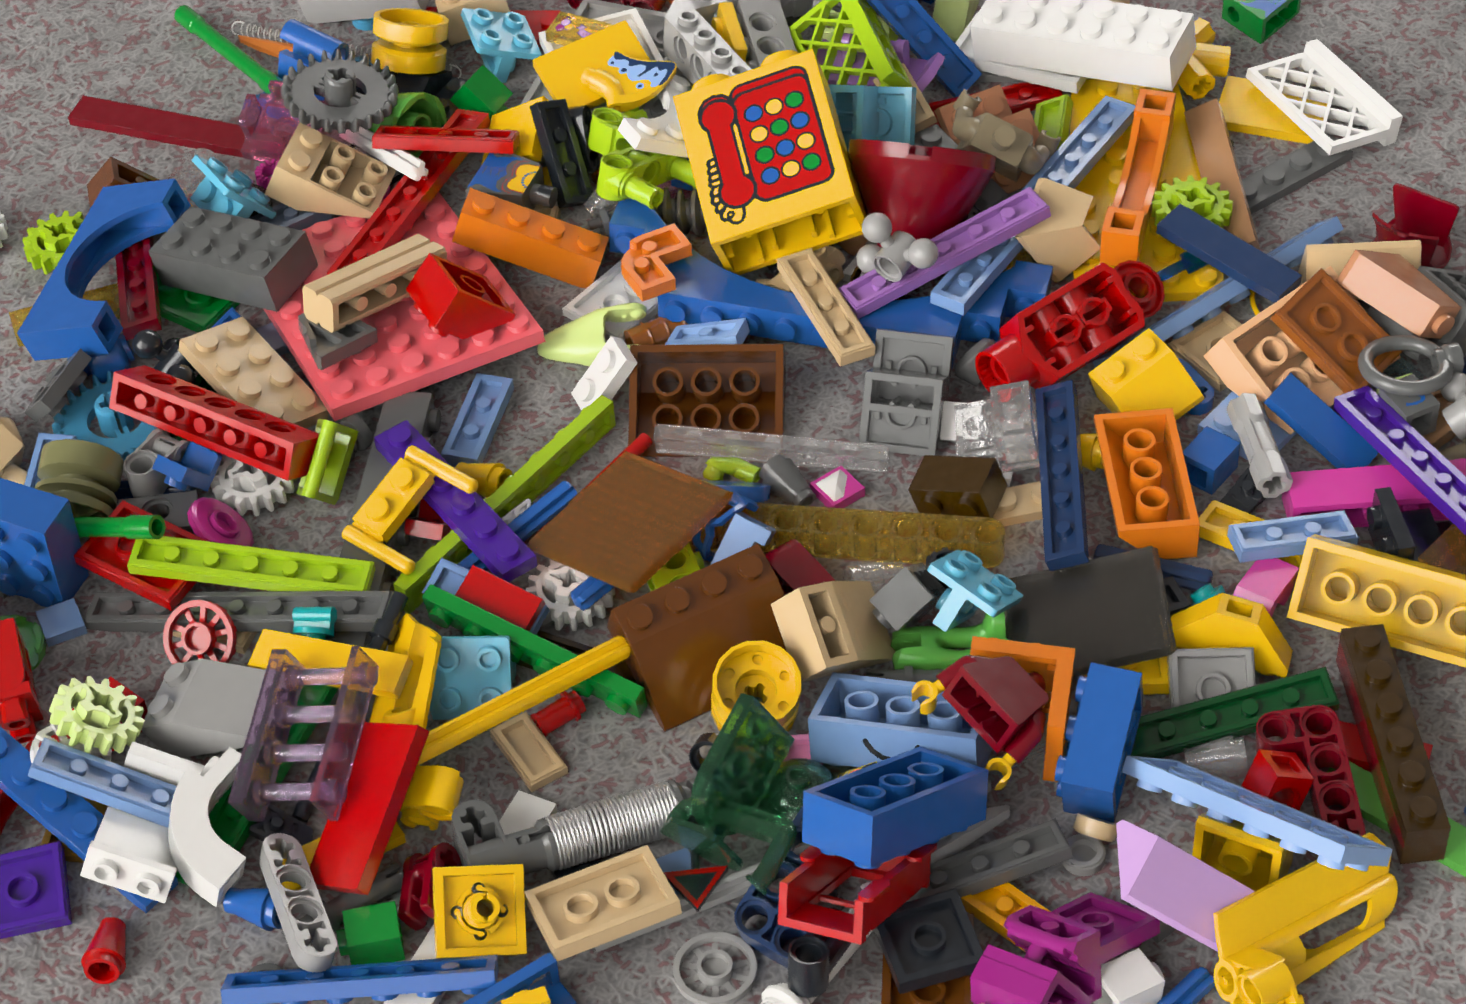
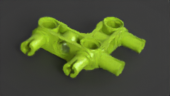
(627, 171)

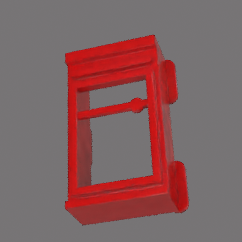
(821, 874)

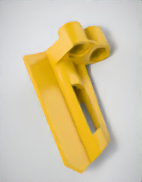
(434, 788)

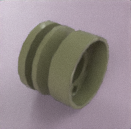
(83, 474)

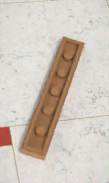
(1218, 164)

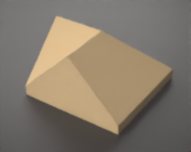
(1062, 238)

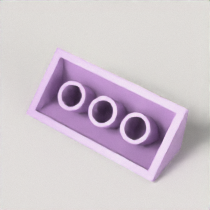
(1173, 883)

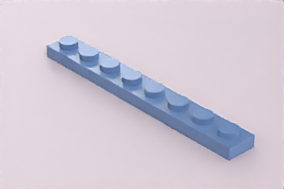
(1208, 303)

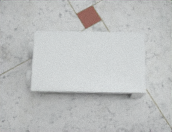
(132, 850)

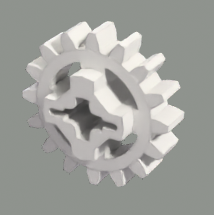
(248, 487)
(555, 586)

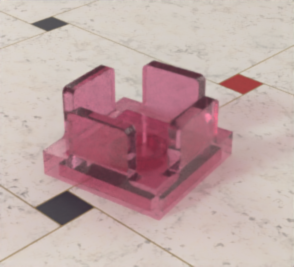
(267, 125)

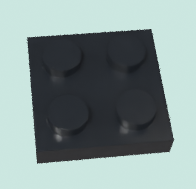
(929, 941)

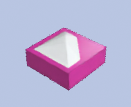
(837, 488)

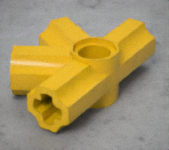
(1205, 62)

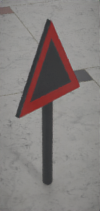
(697, 882)

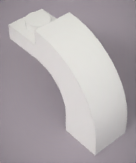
(196, 850)

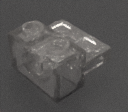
(1000, 427)

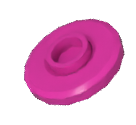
(219, 522)

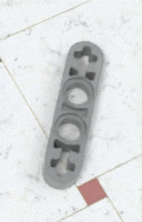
(288, 902)

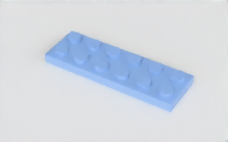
(1258, 813)

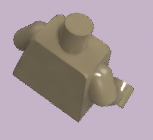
(1001, 139)

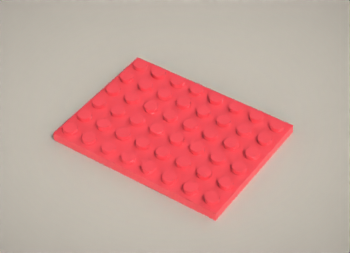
(407, 349)

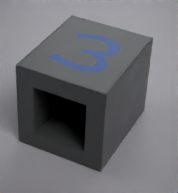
(1418, 411)

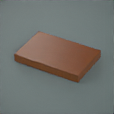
(1331, 330)

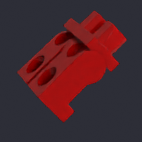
(17, 688)

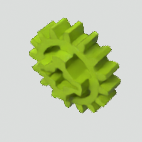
(1196, 195)
(53, 237)

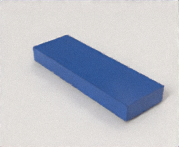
(1319, 425)

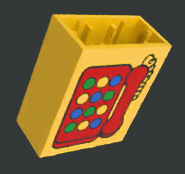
(770, 161)

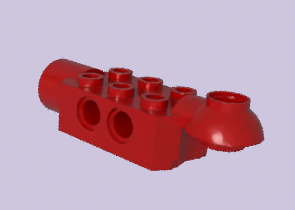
(1072, 326)

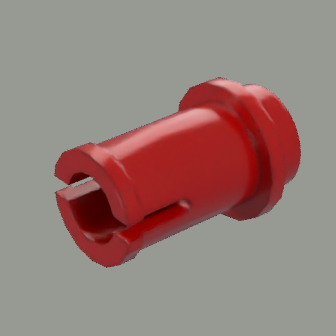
(559, 712)

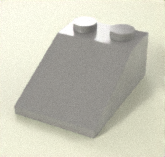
(203, 707)

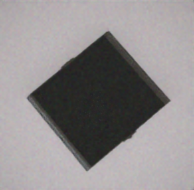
(1104, 609)

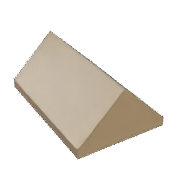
(1338, 254)

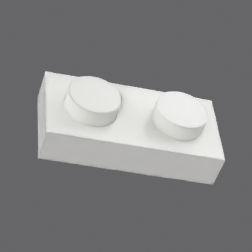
(605, 373)

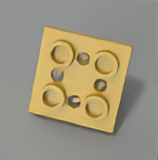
(480, 910)

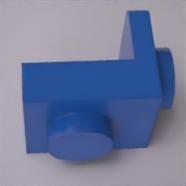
(195, 468)

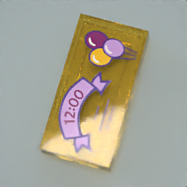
(570, 28)

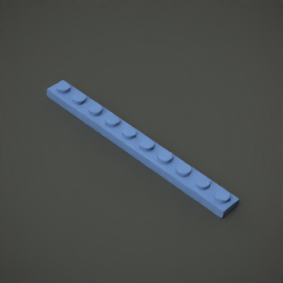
(1067, 166)

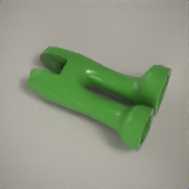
(930, 646)

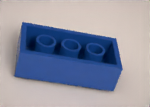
(894, 806)

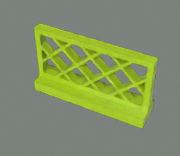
(867, 31)

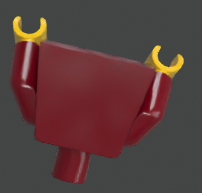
(997, 701)

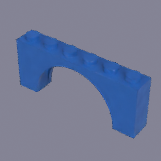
(118, 218)

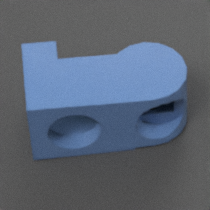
(742, 534)

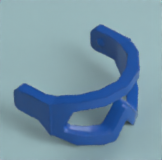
(738, 502)

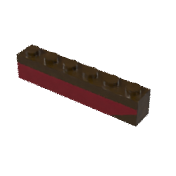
(1392, 745)

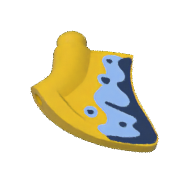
(628, 81)

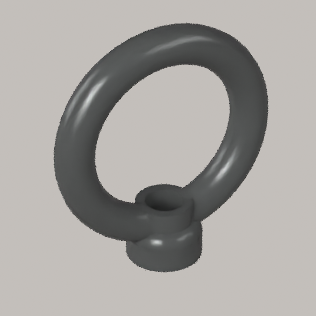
(1443, 361)

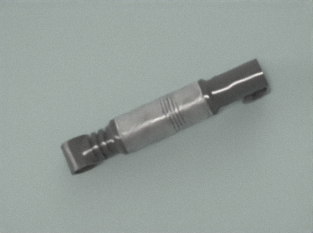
(570, 835)

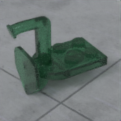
(730, 790)

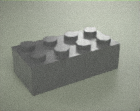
(233, 258)

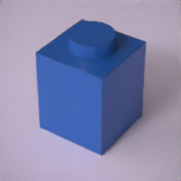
(1211, 459)

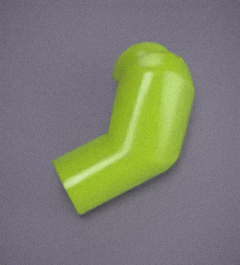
(732, 466)

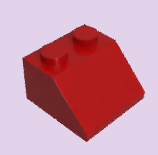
(457, 299)

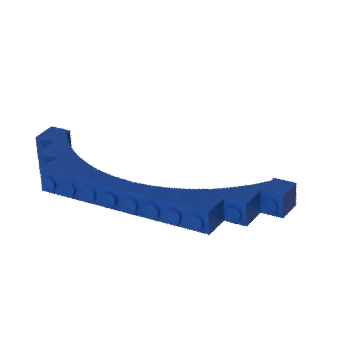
(715, 294)

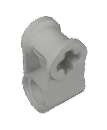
(138, 465)

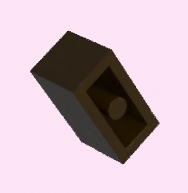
(958, 486)

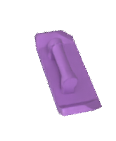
(921, 70)

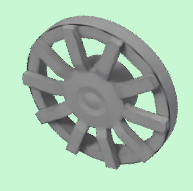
(715, 968)

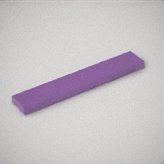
(954, 248)

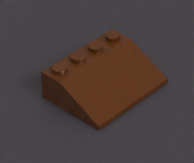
(707, 388)
(690, 625)

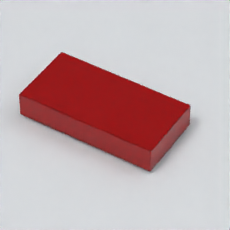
(500, 598)

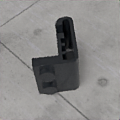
(1399, 532)

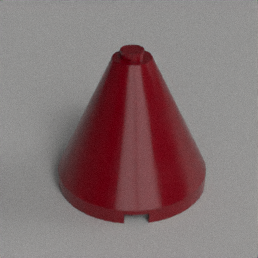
(917, 185)

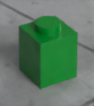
(482, 93)
(371, 934)

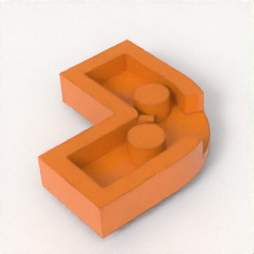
(646, 260)

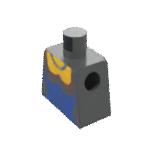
(514, 180)

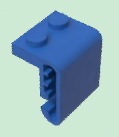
(306, 41)

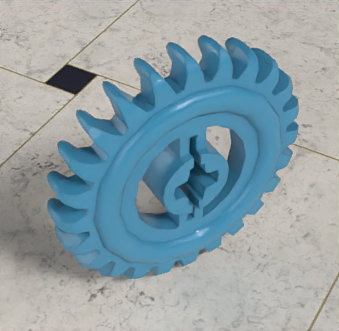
(77, 417)

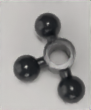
(149, 345)

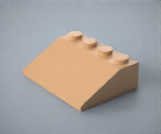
(1262, 356)

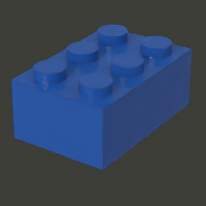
(38, 545)
(1099, 741)

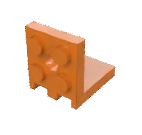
(1056, 668)

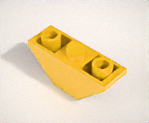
(1234, 623)

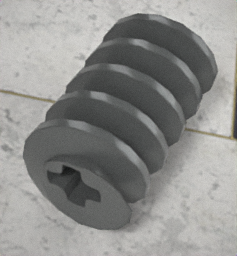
(682, 211)

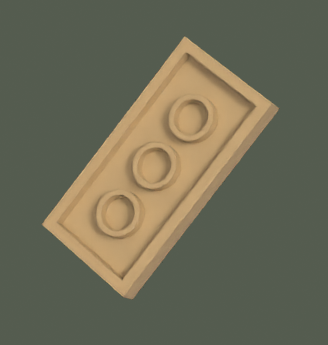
(250, 371)

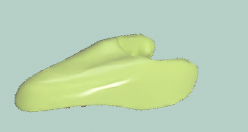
(585, 337)

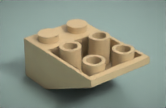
(328, 176)
(832, 628)

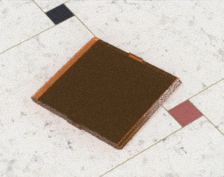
(630, 521)

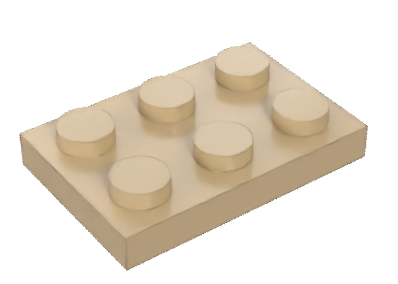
(602, 903)

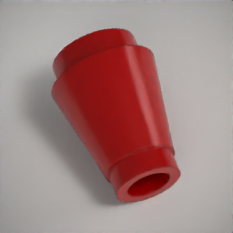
(106, 952)

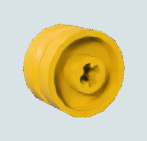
(410, 40)

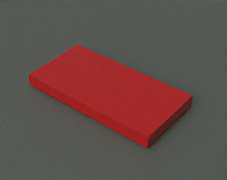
(376, 789)

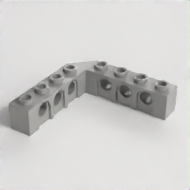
(698, 47)

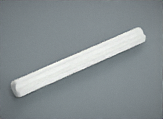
(397, 159)

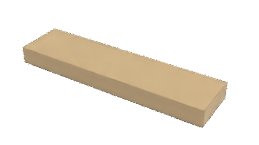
(826, 307)

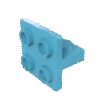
(500, 39)
(228, 191)
(969, 589)
(470, 674)

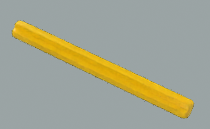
(524, 697)

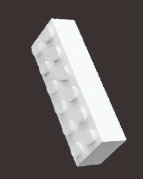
(1087, 39)

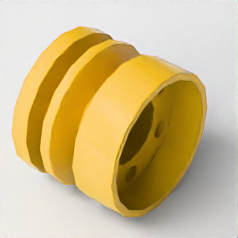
(761, 672)

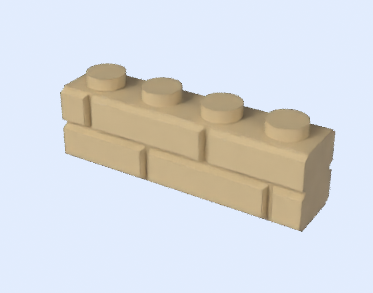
(367, 284)

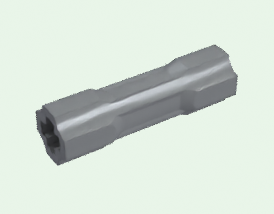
(1266, 464)

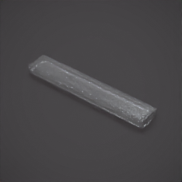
(762, 447)

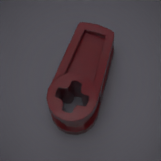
(417, 883)

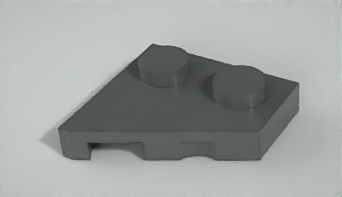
(333, 347)

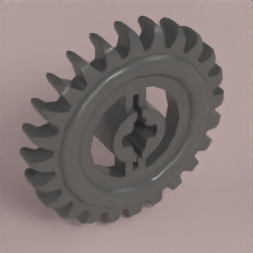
(337, 83)

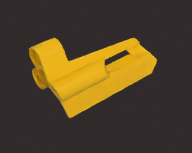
(1261, 932)

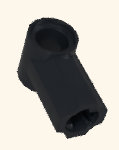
(811, 961)

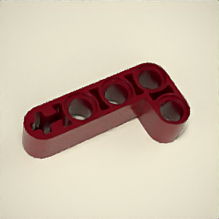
(1317, 752)

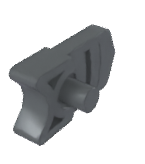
(601, 221)

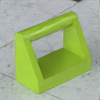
(328, 462)

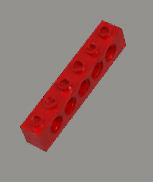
(213, 421)

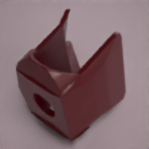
(1420, 218)

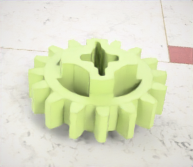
(96, 715)

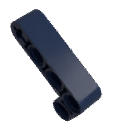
(772, 936)

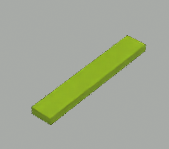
(248, 566)

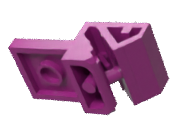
(1061, 952)

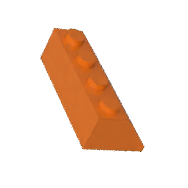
(529, 239)
(1148, 481)

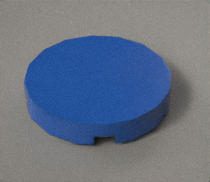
(756, 491)

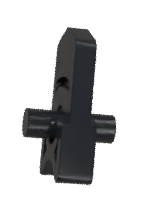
(1244, 494)
(279, 822)

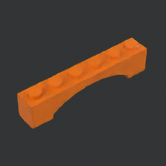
(1146, 152)

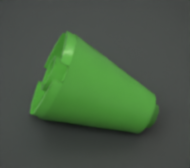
(415, 110)

